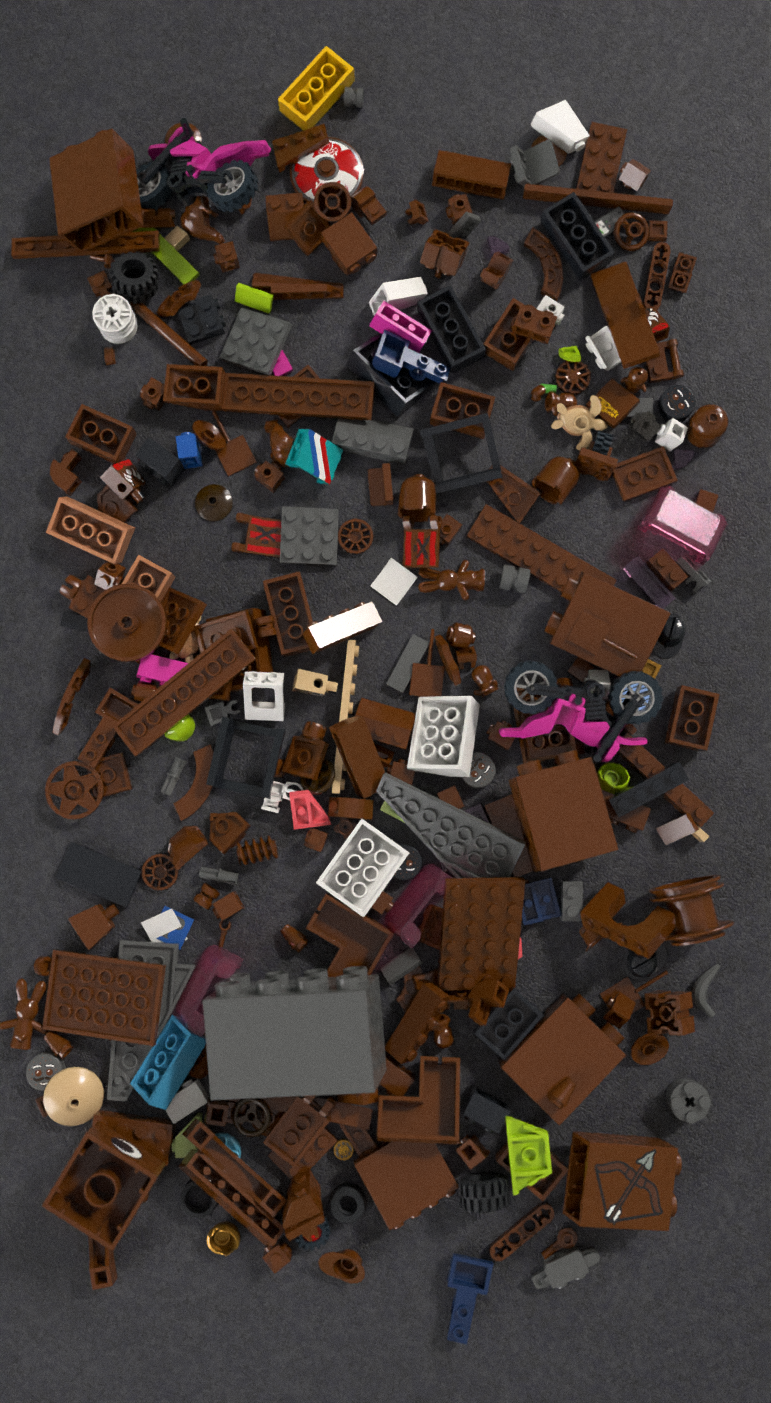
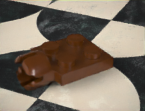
(82, 594)
(306, 752)

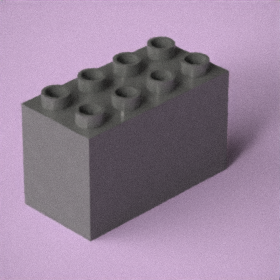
(295, 1035)

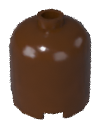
(707, 426)
(557, 479)
(417, 498)

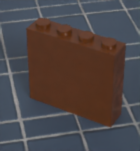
(405, 1179)

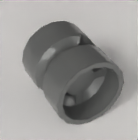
(514, 578)

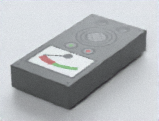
(607, 222)

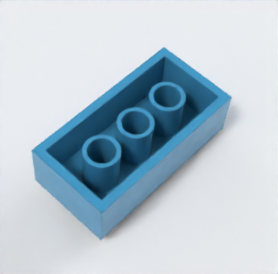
(168, 1063)

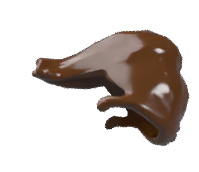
(196, 221)
(280, 442)

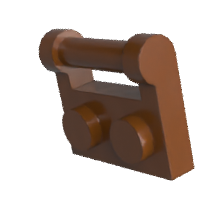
(658, 368)

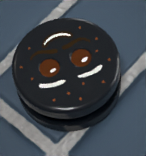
(676, 403)
(411, 865)

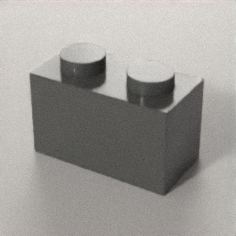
(571, 900)

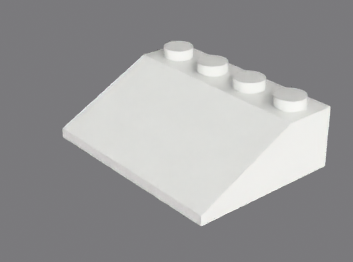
(444, 735)
(362, 867)

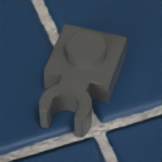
(219, 710)

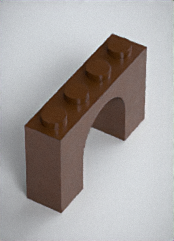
(640, 938)

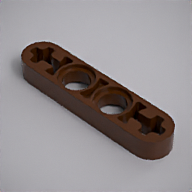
(654, 277)
(519, 1228)

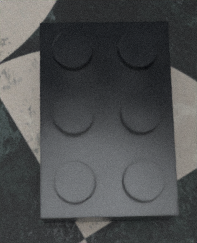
(509, 1025)

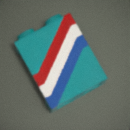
(314, 455)

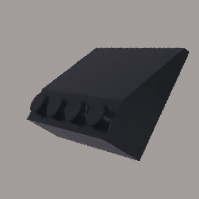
(396, 392)

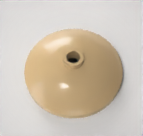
(69, 1085)

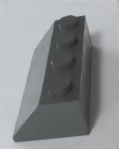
(374, 439)

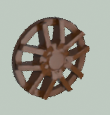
(573, 377)
(355, 536)
(159, 872)

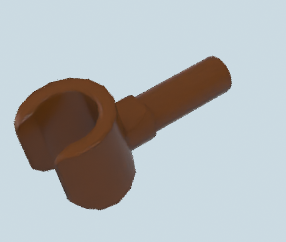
(108, 259)
(223, 933)

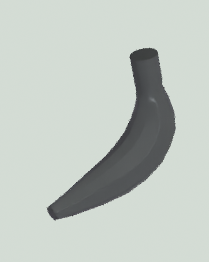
(700, 989)

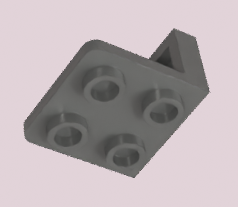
(534, 164)

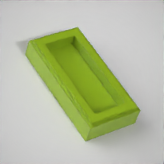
(253, 298)

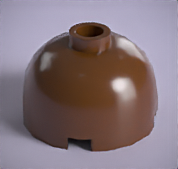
(332, 201)

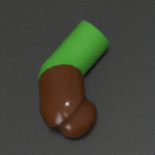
(542, 389)

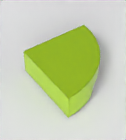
(570, 354)

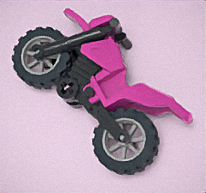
(195, 172)
(581, 710)

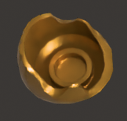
(223, 1238)

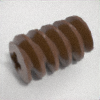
(257, 850)

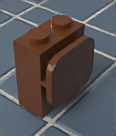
(349, 244)

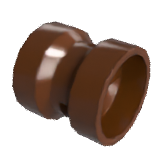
(268, 630)
(206, 896)

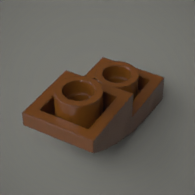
(682, 272)

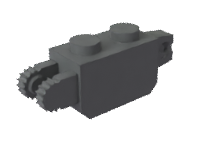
(565, 1267)

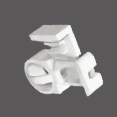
(277, 791)

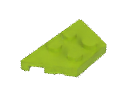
(527, 1153)

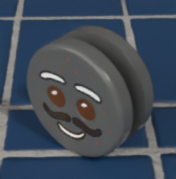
(481, 771)
(42, 1069)

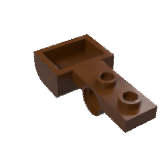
(112, 709)

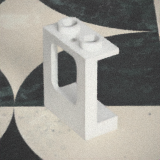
(264, 710)

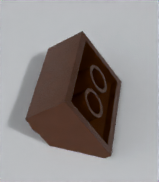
(387, 723)

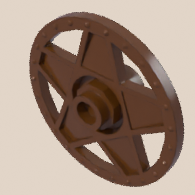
(74, 790)

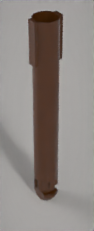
(169, 334)

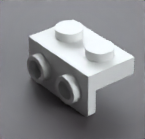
(604, 349)

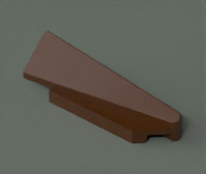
(296, 288)

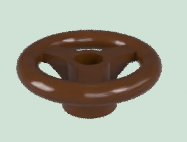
(638, 228)

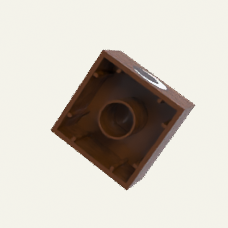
(103, 1185)

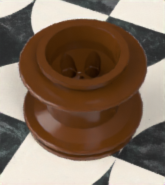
(693, 909)

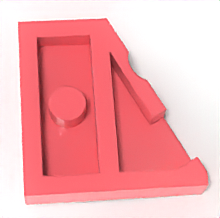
(307, 811)

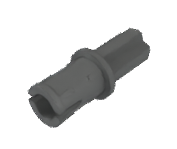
(173, 776)
(219, 875)

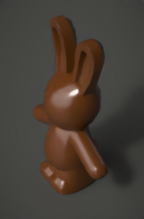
(449, 579)
(26, 1012)

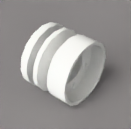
(120, 327)

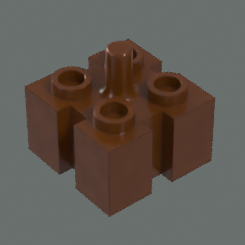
(444, 253)
(669, 1012)

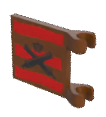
(262, 536)
(421, 545)

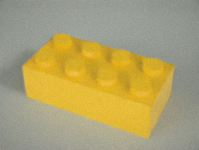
(316, 89)

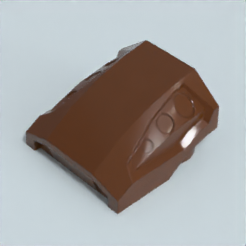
(185, 845)

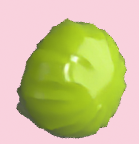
(182, 730)
(613, 777)

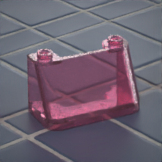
(684, 523)
(413, 900)
(212, 962)

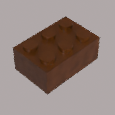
(504, 344)
(460, 403)
(100, 434)
(692, 718)
(544, 1185)

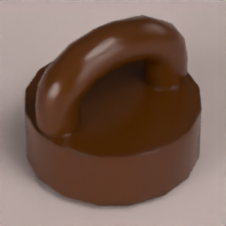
(42, 966)

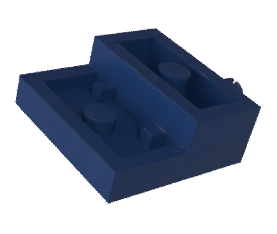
(539, 902)

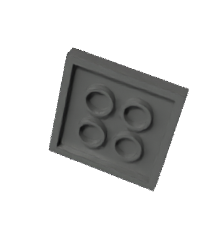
(255, 341)
(309, 536)

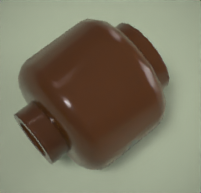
(460, 635)

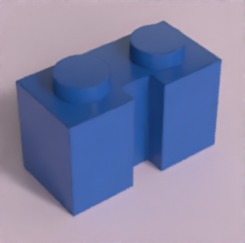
(189, 450)

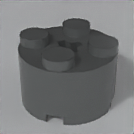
(687, 1111)

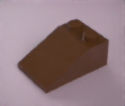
(194, 386)

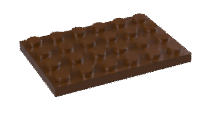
(480, 931)
(104, 997)

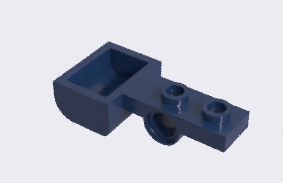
(394, 354)
(469, 1277)

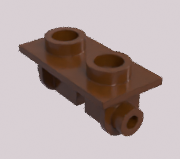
(158, 218)
(459, 998)

